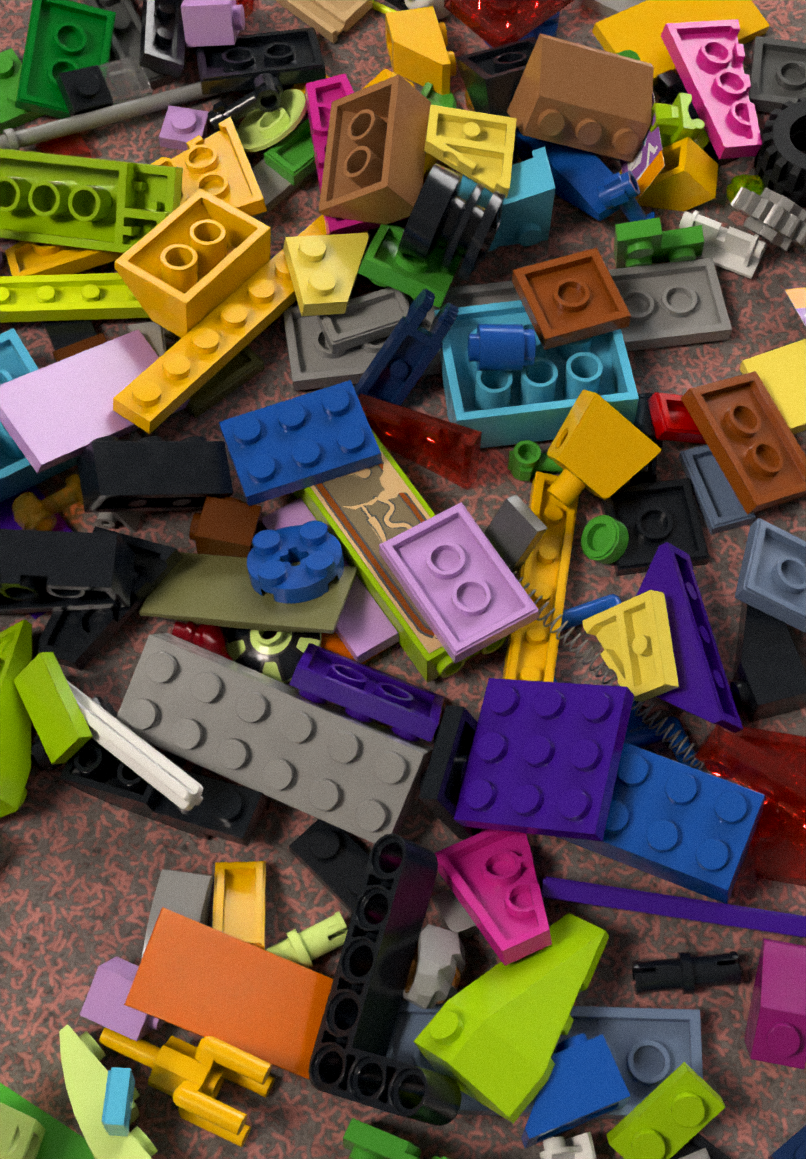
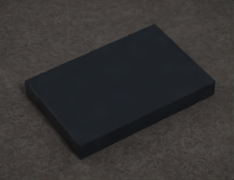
(286, 54)

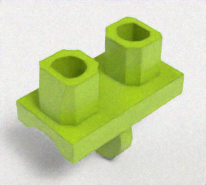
(676, 123)

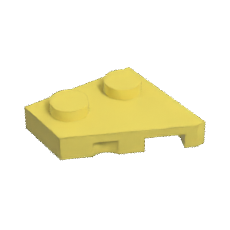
(324, 270)
(637, 644)

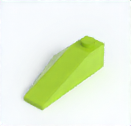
(14, 718)
(507, 1022)

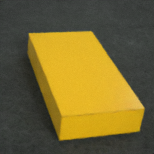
(241, 900)

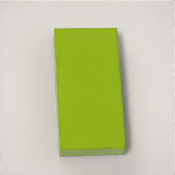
(52, 708)

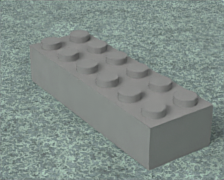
(273, 738)

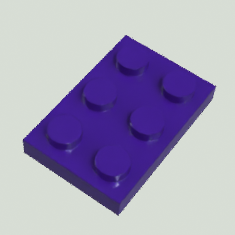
(367, 693)

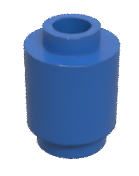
(502, 347)

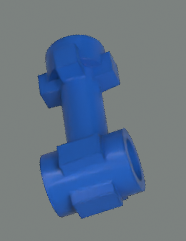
(620, 191)

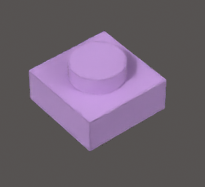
(182, 126)

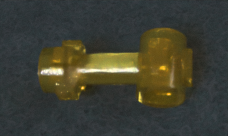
(39, 514)

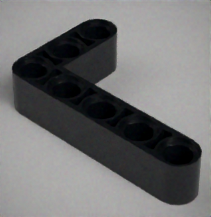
(369, 988)

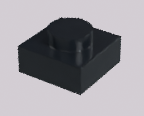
(84, 90)

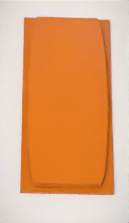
(230, 992)

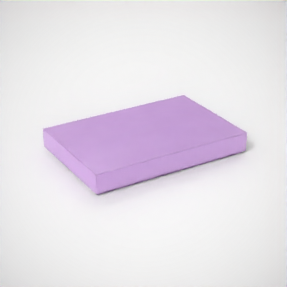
(458, 582)

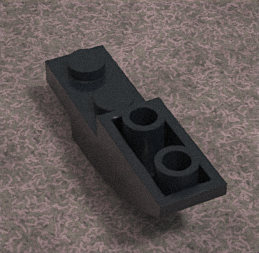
(224, 812)

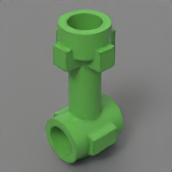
(528, 459)

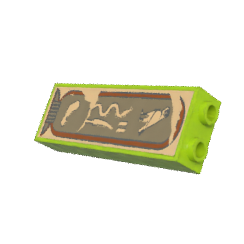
(365, 512)

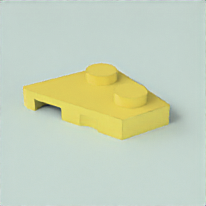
(473, 144)

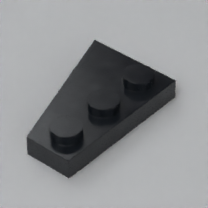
(81, 634)

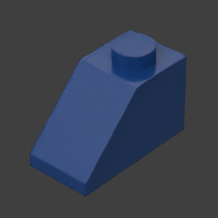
(579, 1090)

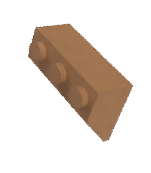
(584, 98)
(375, 153)

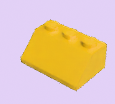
(194, 261)

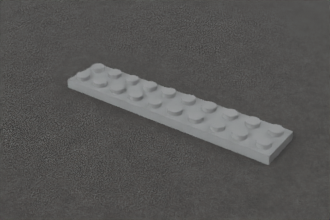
(666, 304)

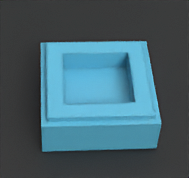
(118, 1101)

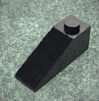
(766, 667)

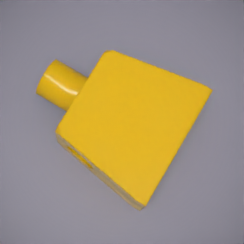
(597, 450)

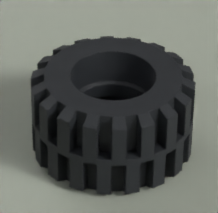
(779, 158)

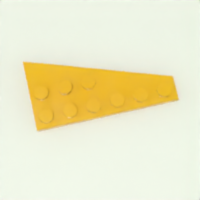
(209, 164)

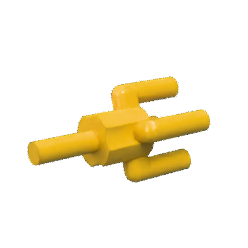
(196, 1076)

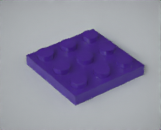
(545, 758)

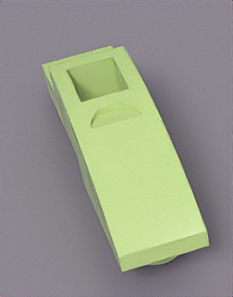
(86, 1088)

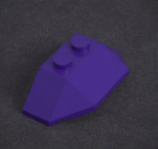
(699, 668)

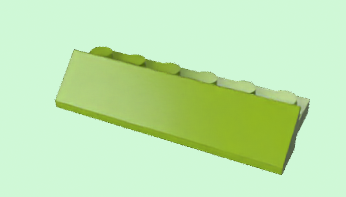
(83, 199)

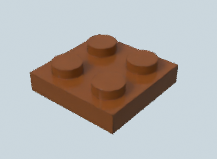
(570, 298)

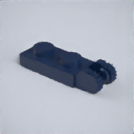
(407, 351)

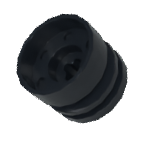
(451, 222)

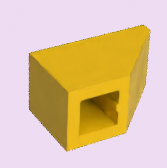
(419, 48)

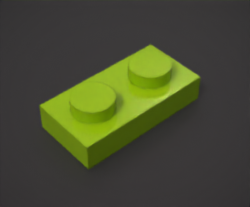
(667, 1117)

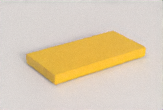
(641, 26)

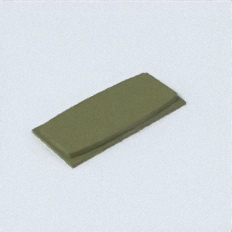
(220, 593)

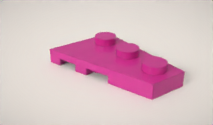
(499, 891)

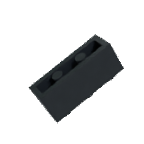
(152, 474)

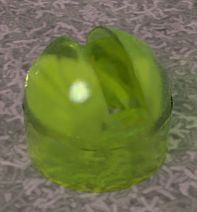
(748, 181)

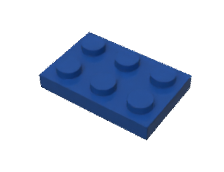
(300, 442)

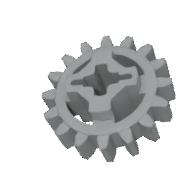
(772, 217)

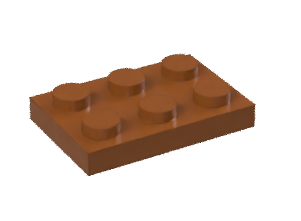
(749, 440)

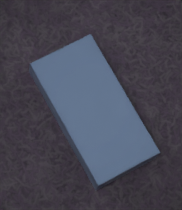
(712, 491)

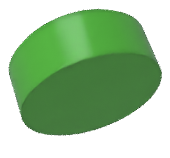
(604, 539)

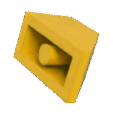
(685, 180)

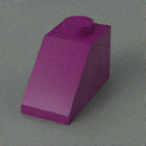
(778, 1006)

